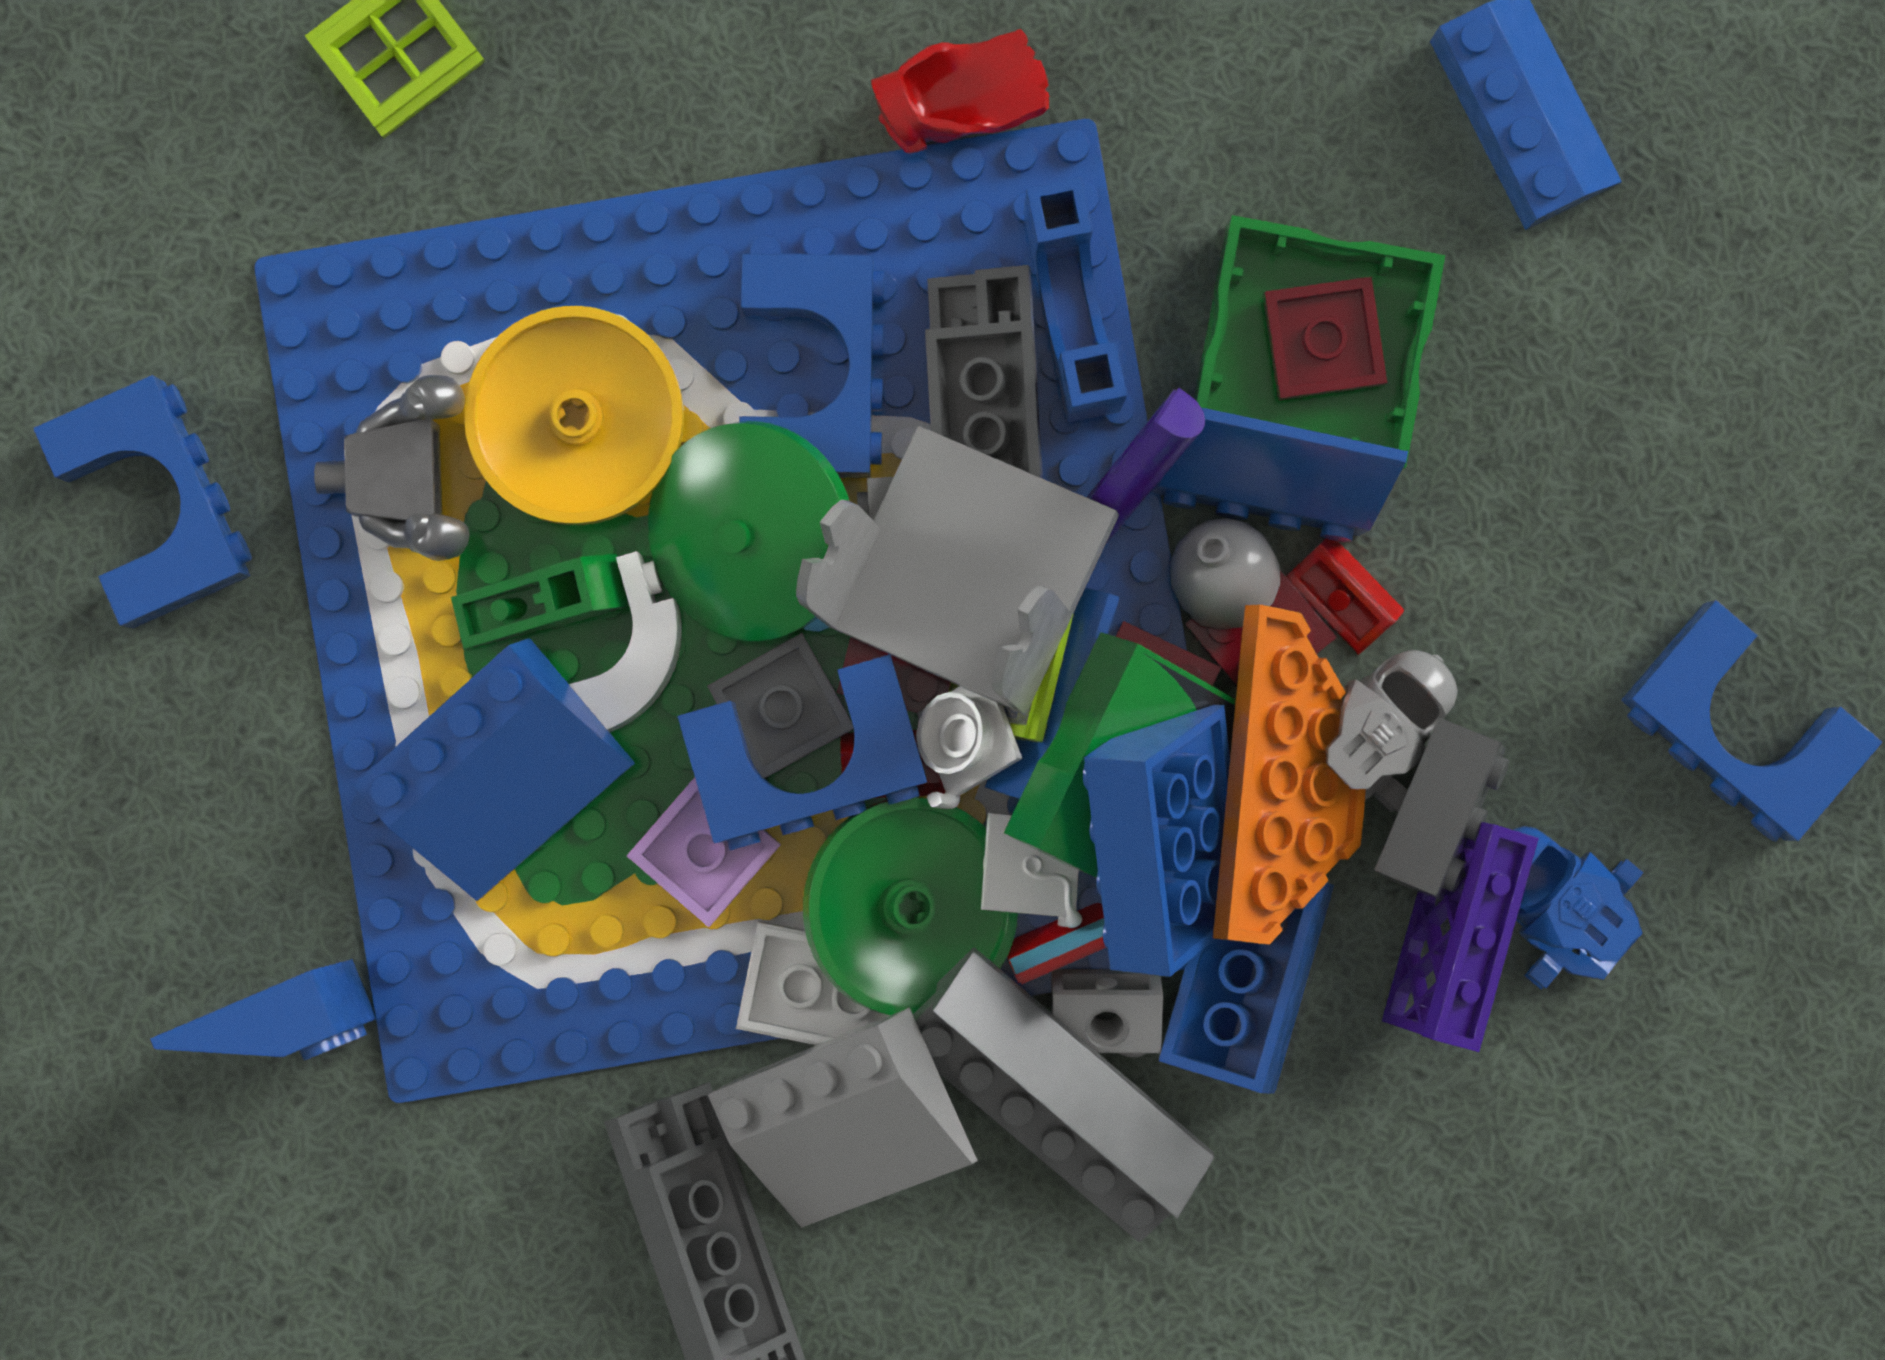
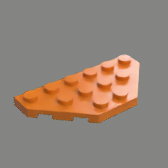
(1284, 804)

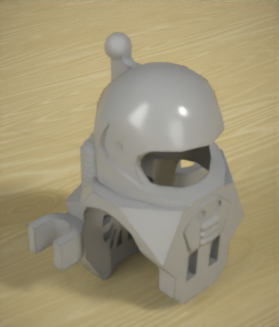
(1388, 722)

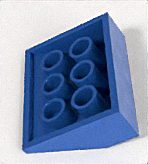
(1283, 475)
(495, 770)
(1159, 838)
(300, 1014)

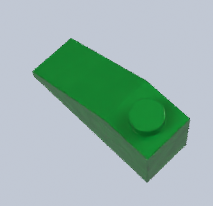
(540, 600)

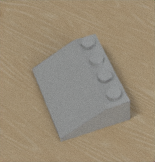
(845, 1120)

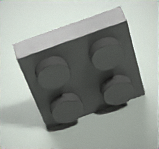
(783, 705)

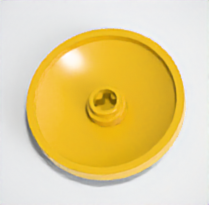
(573, 415)

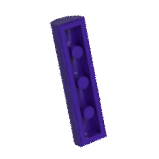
(1149, 456)

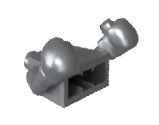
(396, 471)

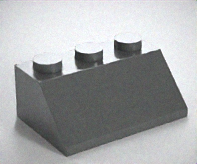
(1442, 810)

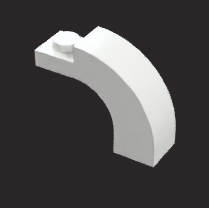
(650, 658)

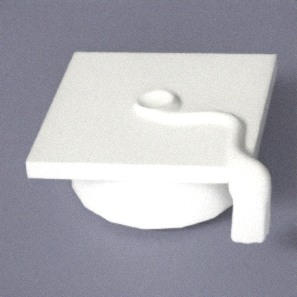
(964, 742)
(1025, 879)

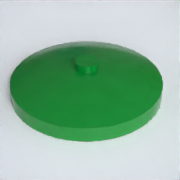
(736, 525)
(900, 903)

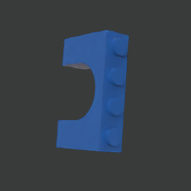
(1060, 249)
(840, 295)
(202, 549)
(1676, 703)
(743, 802)

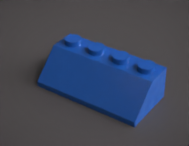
(1524, 109)
(1090, 618)
(1244, 1001)

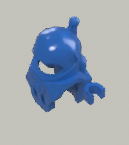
(1575, 906)

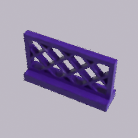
(1472, 952)

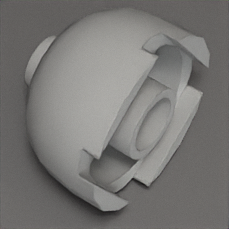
(1222, 570)

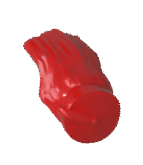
(962, 91)

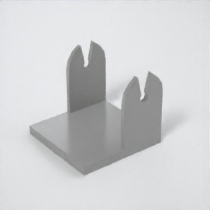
(960, 568)

